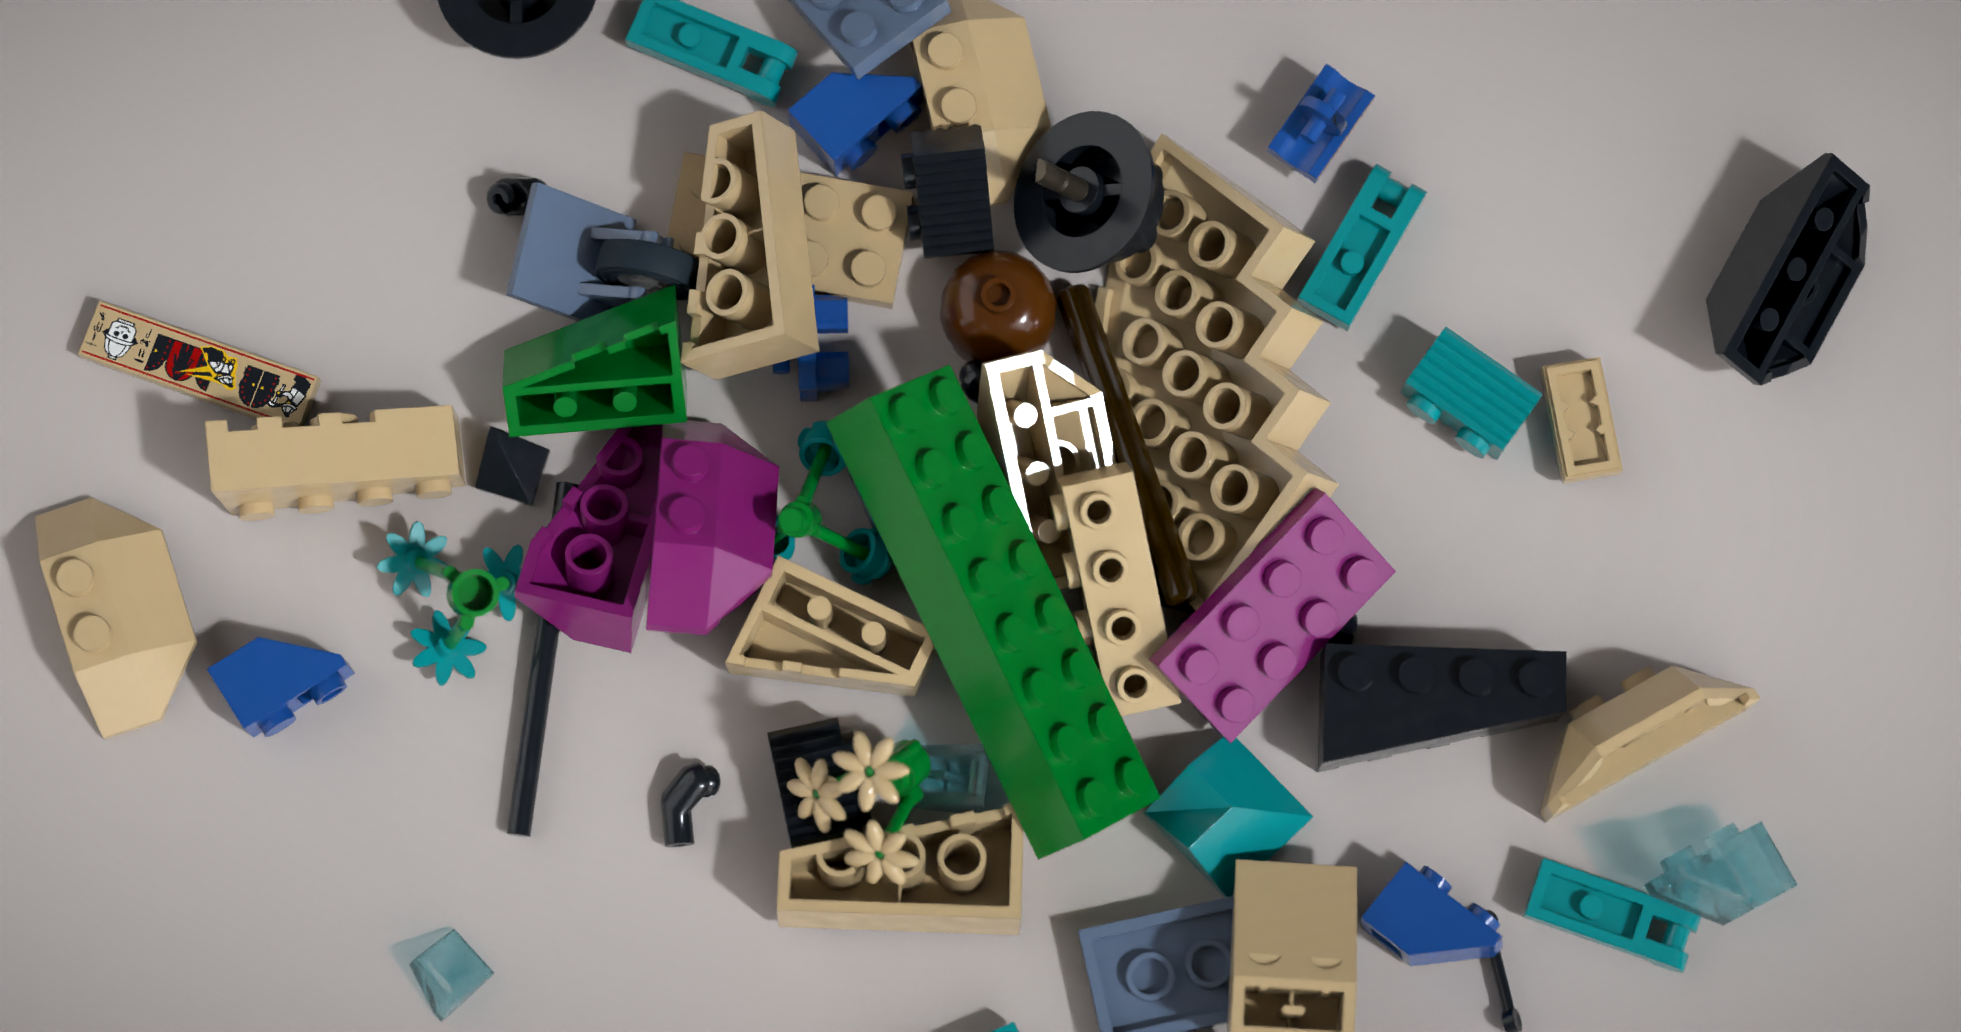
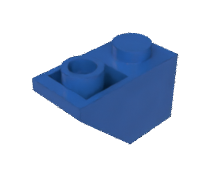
(848, 115)
(274, 679)
(1427, 925)

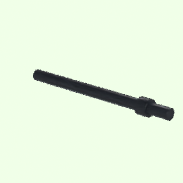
(535, 713)

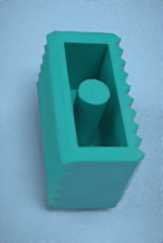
(1469, 395)

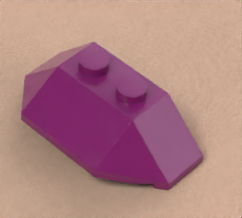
(709, 527)

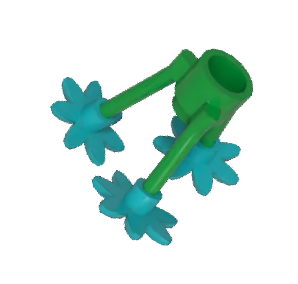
(468, 594)

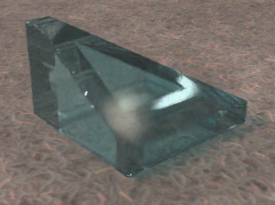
(449, 973)

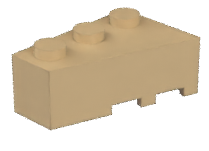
(829, 636)

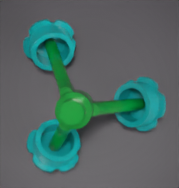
(862, 549)

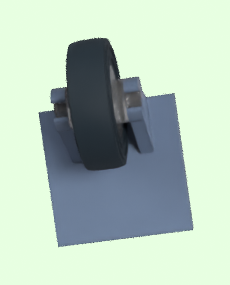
(590, 258)

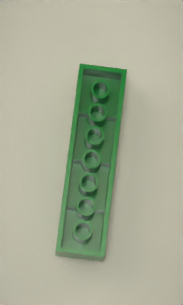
(993, 611)

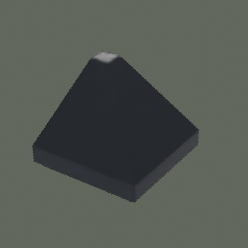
(511, 467)

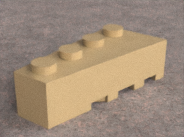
(335, 460)
(962, 884)

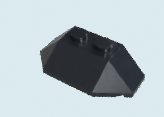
(1790, 272)

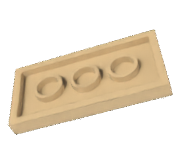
(851, 231)

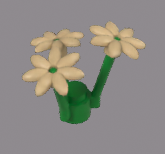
(890, 771)

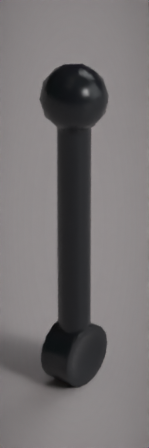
(1510, 1016)

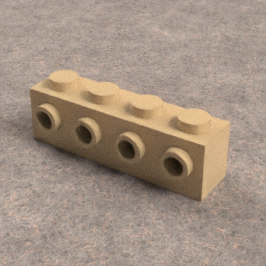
(1115, 583)

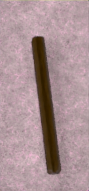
(1128, 443)

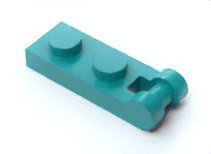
(711, 47)
(1360, 249)
(1609, 914)

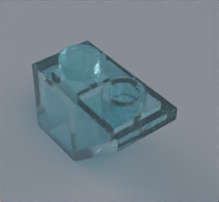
(1726, 879)

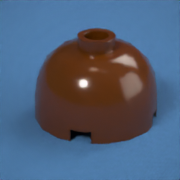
(997, 307)

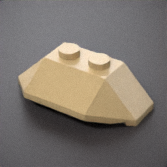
(984, 73)
(1042, 427)
(116, 611)
(1636, 730)

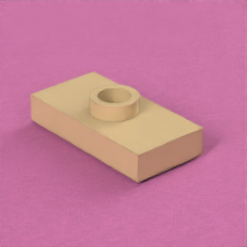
(1581, 420)

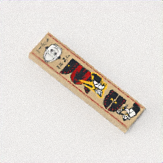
(197, 366)

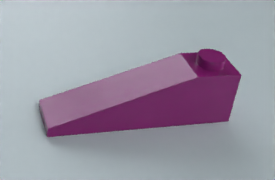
(596, 553)

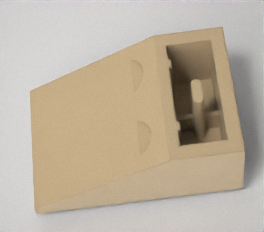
(1293, 948)

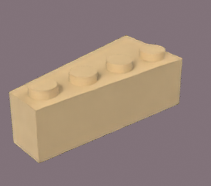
(753, 252)

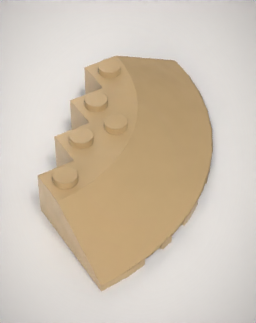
(1210, 359)

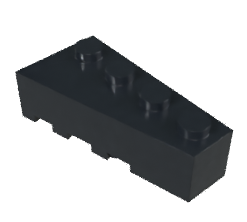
(1417, 697)

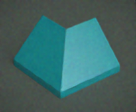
(1227, 811)

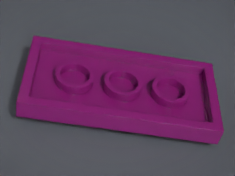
(1272, 615)

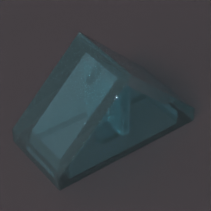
(955, 779)

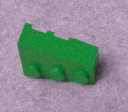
(600, 372)

